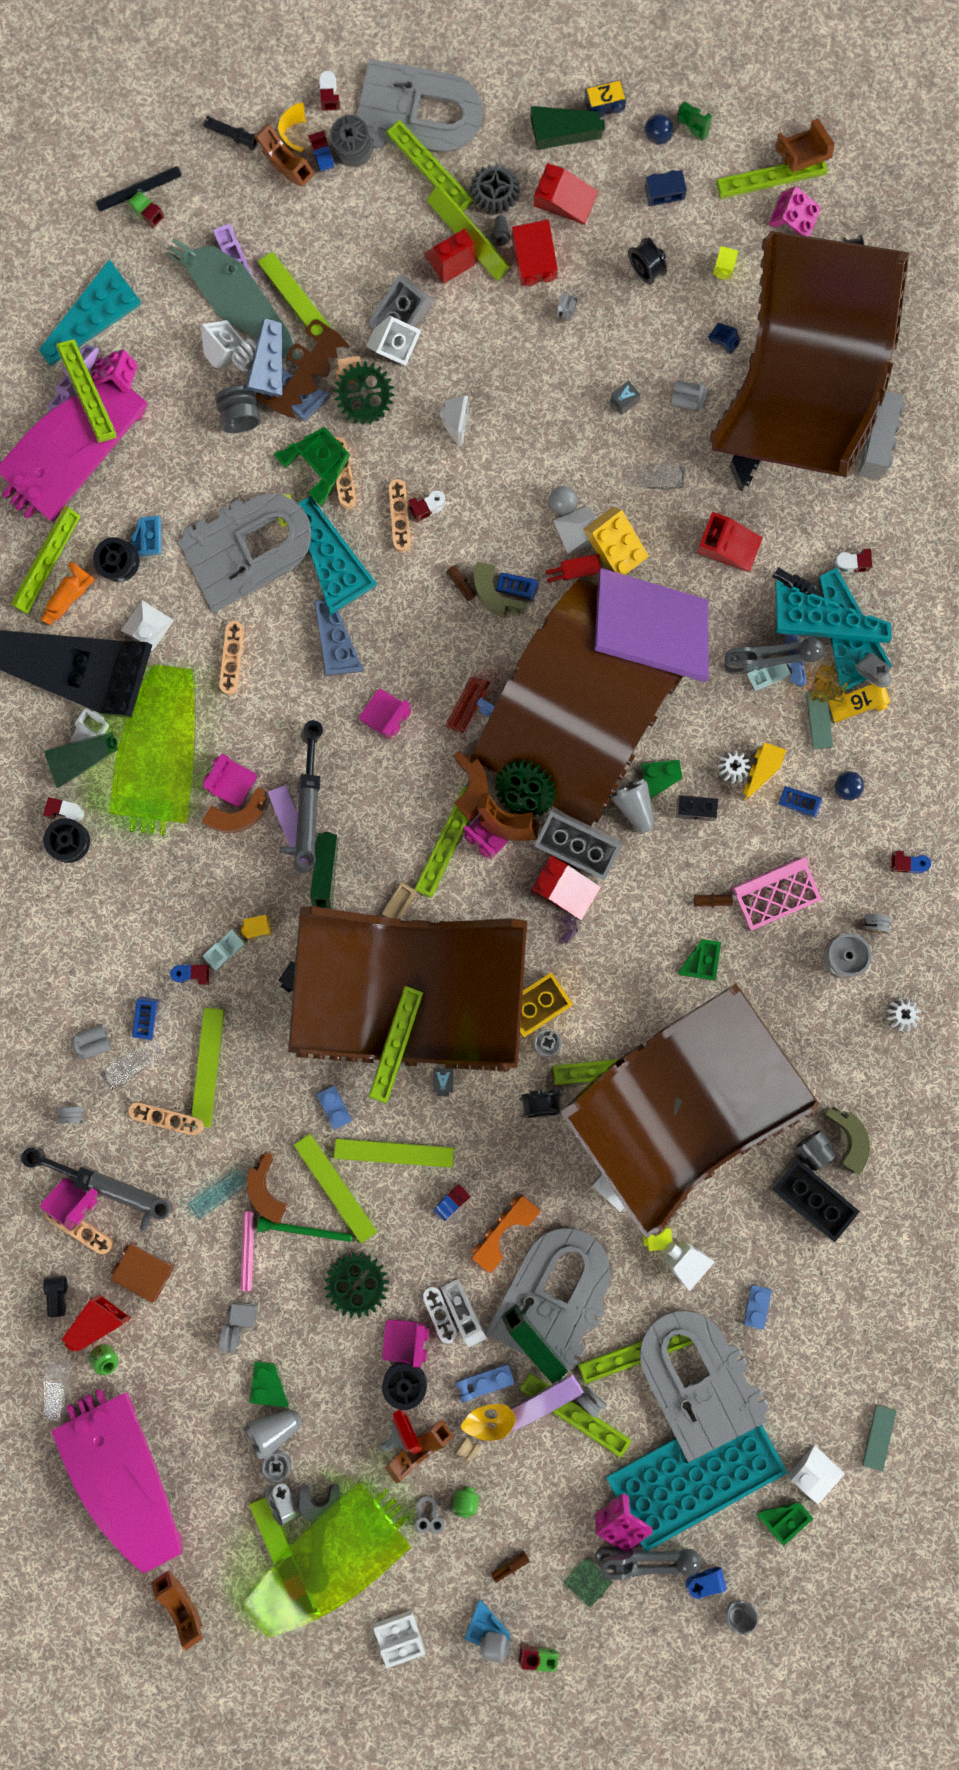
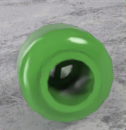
(103, 1359)
(465, 1502)

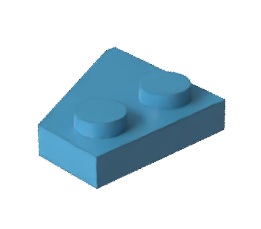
(148, 536)
(483, 1622)

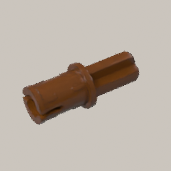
(461, 583)
(713, 900)
(510, 1566)

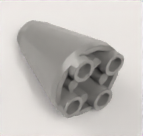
(635, 804)
(272, 1432)

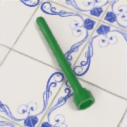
(266, 1225)

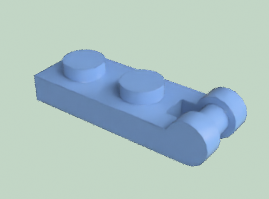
(799, 675)
(485, 1382)

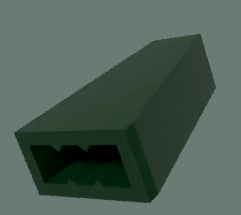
(564, 126)
(77, 757)
(324, 871)
(534, 1344)

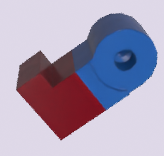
(321, 151)
(909, 864)
(183, 973)
(451, 1202)

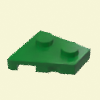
(696, 122)
(661, 775)
(702, 961)
(267, 1386)
(785, 1520)

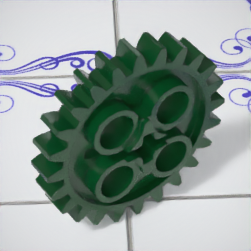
(360, 374)
(525, 788)
(370, 1295)

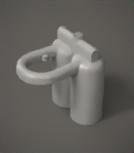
(689, 395)
(91, 1042)
(423, 1525)

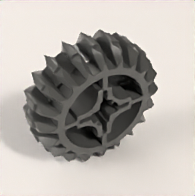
(482, 187)

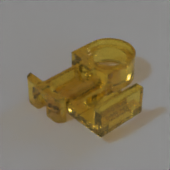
(825, 688)

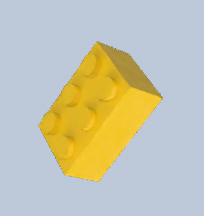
(615, 541)
(542, 1003)

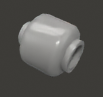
(494, 1647)

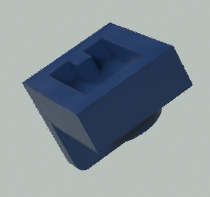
(725, 336)

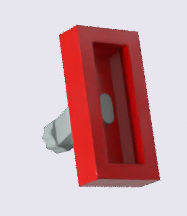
(402, 1435)

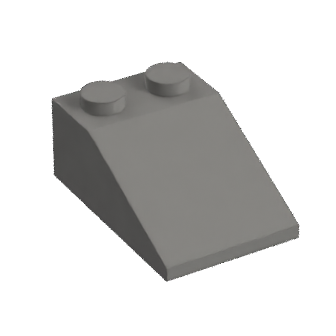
(404, 302)

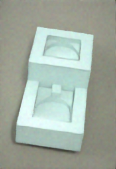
(768, 676)
(224, 949)

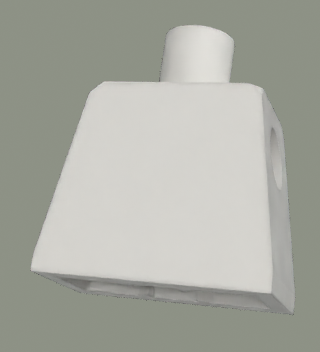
(687, 1263)

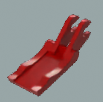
(576, 568)

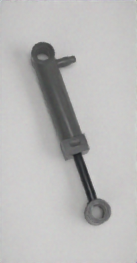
(307, 804)
(105, 1186)

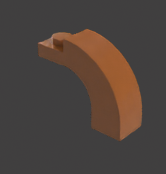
(291, 166)
(478, 785)
(238, 821)
(506, 825)
(258, 1193)
(431, 1440)
(181, 1608)

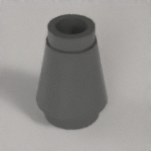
(501, 231)

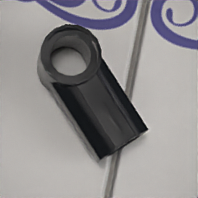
(55, 1291)

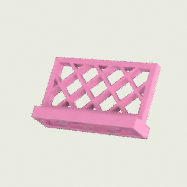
(775, 876)

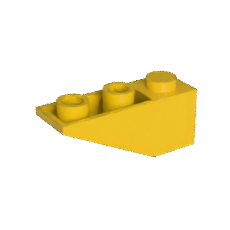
(767, 764)

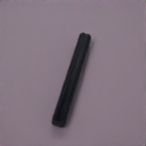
(142, 186)

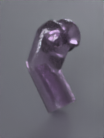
(571, 929)

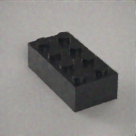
(814, 1200)

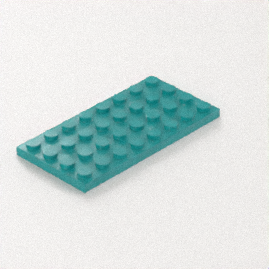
(679, 1493)

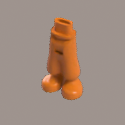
(67, 592)

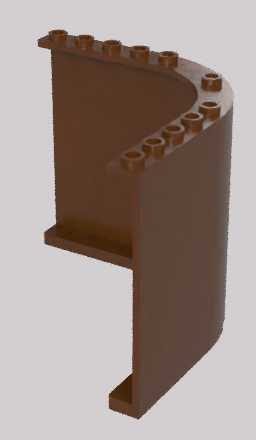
(818, 353)
(574, 708)
(355, 971)
(733, 1095)

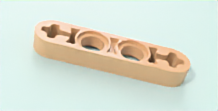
(346, 473)
(399, 515)
(231, 658)
(165, 1121)
(76, 1232)

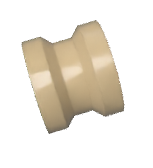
(467, 1449)

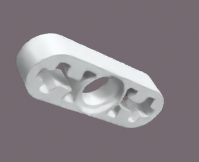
(451, 1326)

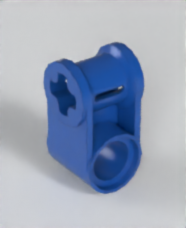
(709, 1581)

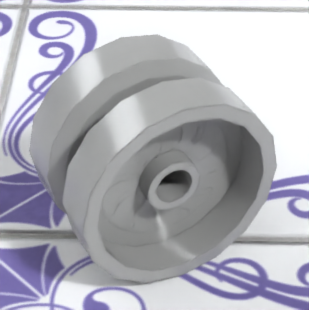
(857, 950)

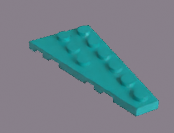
(99, 307)
(336, 565)
(820, 617)
(847, 652)

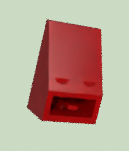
(729, 542)

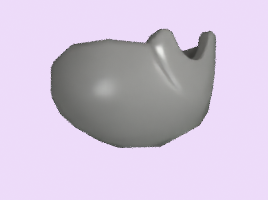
(563, 500)
(741, 1617)

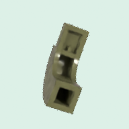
(489, 597)
(858, 1139)

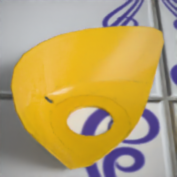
(291, 117)
(476, 1425)

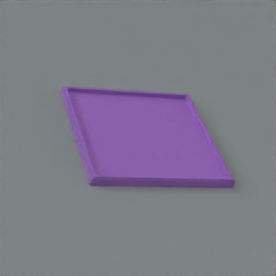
(652, 625)

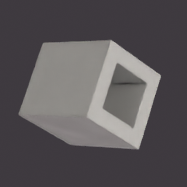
(242, 1314)

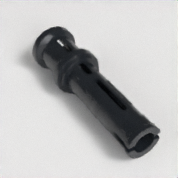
(238, 134)

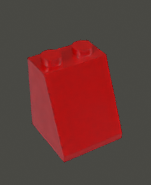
(534, 252)
(452, 256)
(93, 1323)

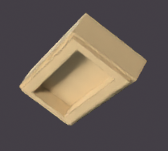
(399, 901)

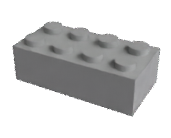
(881, 441)
(578, 844)

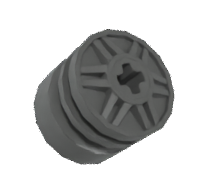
(351, 140)
(237, 409)

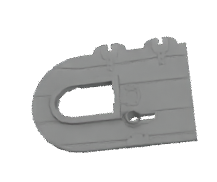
(384, 105)
(220, 548)
(547, 1313)
(720, 1401)

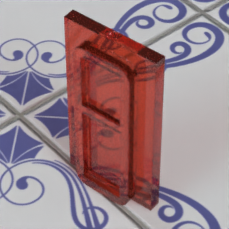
(467, 704)

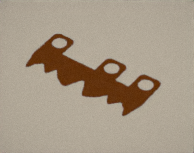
(311, 364)

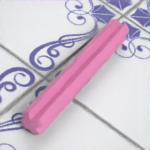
(247, 1251)

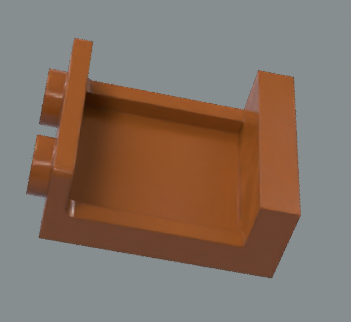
(806, 147)
(142, 1272)

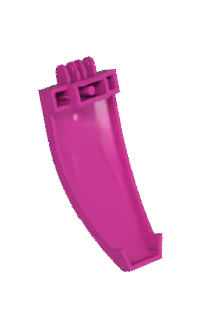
(64, 451)
(119, 1479)

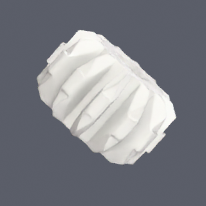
(243, 354)
(740, 771)
(910, 1014)

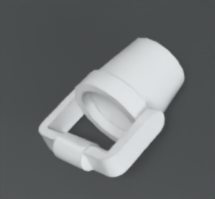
(84, 731)

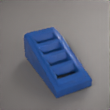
(519, 579)
(812, 813)
(147, 1001)

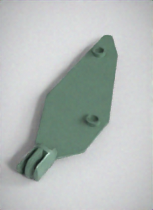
(230, 290)

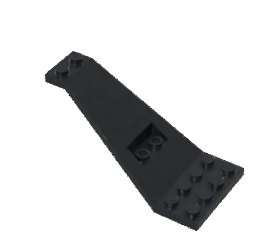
(85, 670)

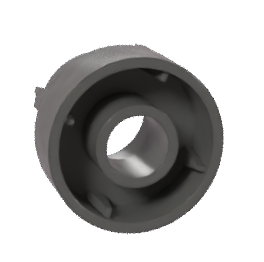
(815, 1150)

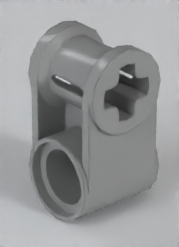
(874, 670)
(283, 1505)

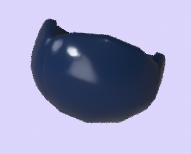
(659, 128)
(849, 785)

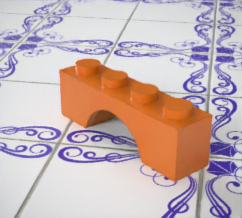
(521, 1213)

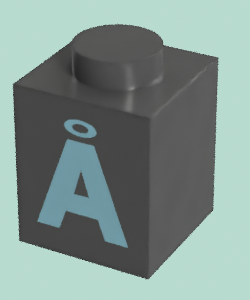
(624, 398)
(442, 1081)

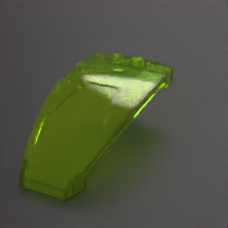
(157, 752)
(329, 1562)

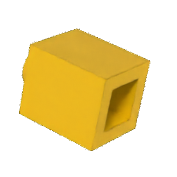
(256, 927)

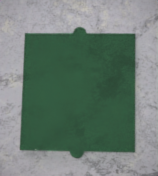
(588, 1582)

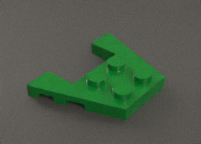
(323, 454)

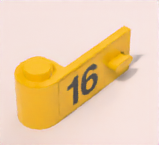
(860, 701)

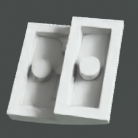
(399, 1639)

